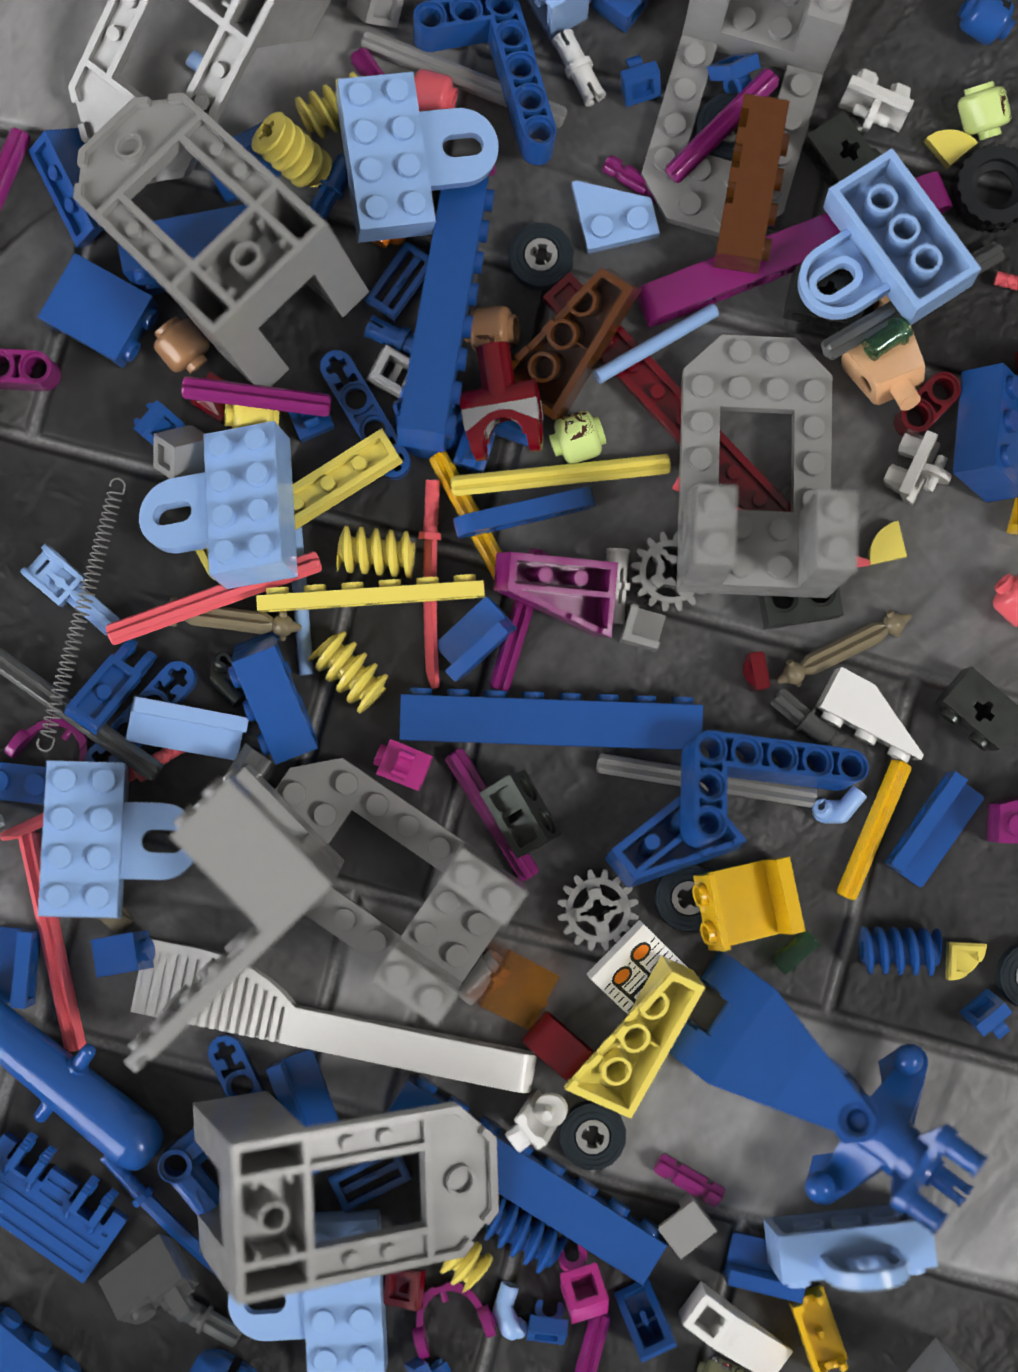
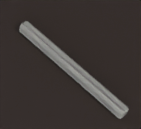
(462, 77)
(671, 775)

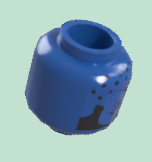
(986, 19)

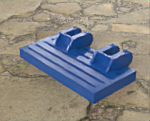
(47, 1216)

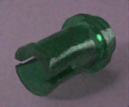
(895, 333)
(794, 951)

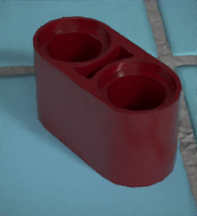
(929, 407)
(557, 1046)

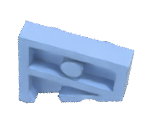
(613, 216)

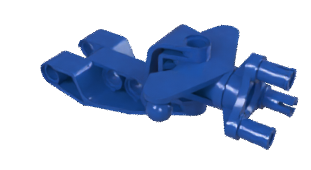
(772, 1058)

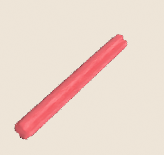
(199, 603)
(53, 950)

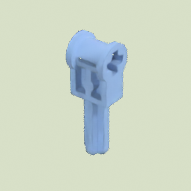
(62, 585)

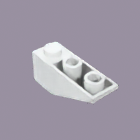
(861, 706)
(732, 1331)

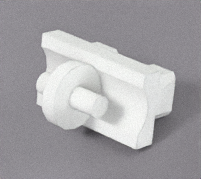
(876, 103)
(923, 452)
(537, 1120)

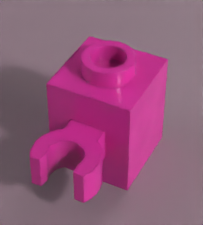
(402, 764)
(582, 1288)

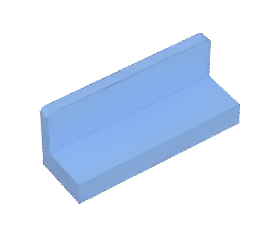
(185, 728)

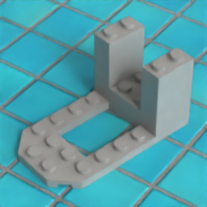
(241, 30)
(786, 36)
(249, 265)
(753, 550)
(265, 863)
(456, 920)
(265, 1162)

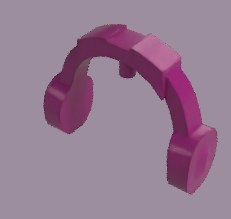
(24, 736)
(484, 1313)

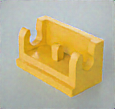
(819, 1331)

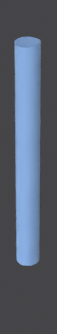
(655, 343)
(303, 637)

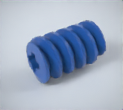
(900, 949)
(525, 1236)

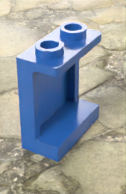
(100, 310)

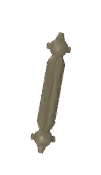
(245, 621)
(843, 648)

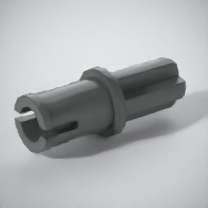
(804, 718)
(214, 1325)

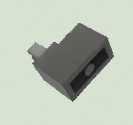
(152, 1278)

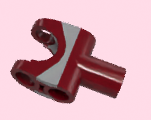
(500, 401)

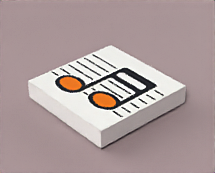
(629, 964)

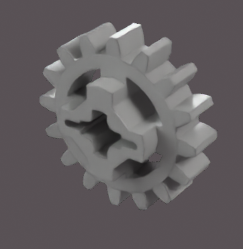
(660, 558)
(601, 925)

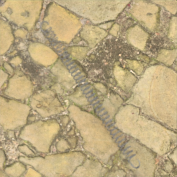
(79, 620)

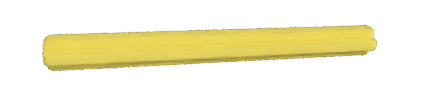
(560, 475)

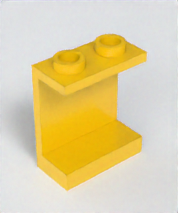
(748, 903)

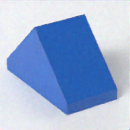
(645, 1320)

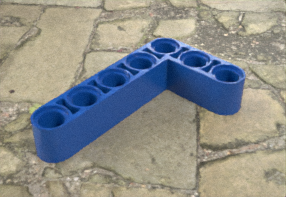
(504, 28)
(757, 767)

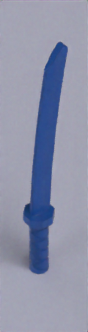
(144, 1197)

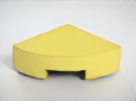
(950, 145)
(887, 545)
(963, 958)

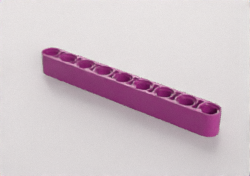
(705, 284)

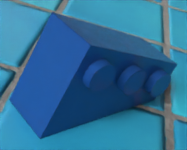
(988, 432)
(272, 698)
(660, 849)

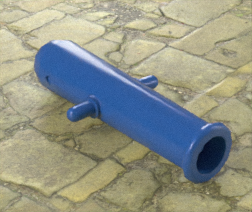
(77, 1093)

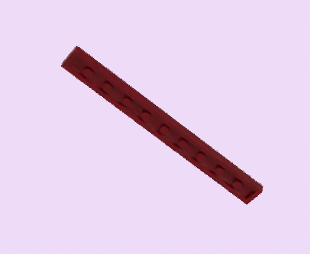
(662, 400)

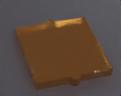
(518, 989)

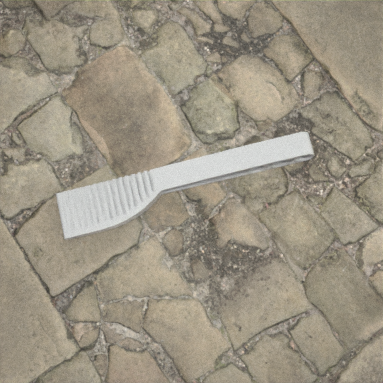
(264, 1010)

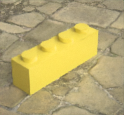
(633, 1054)

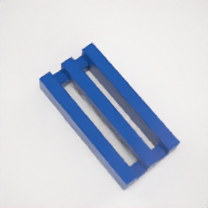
(383, 307)
(347, 1205)

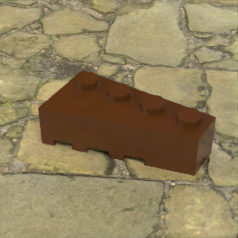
(752, 184)
(575, 340)

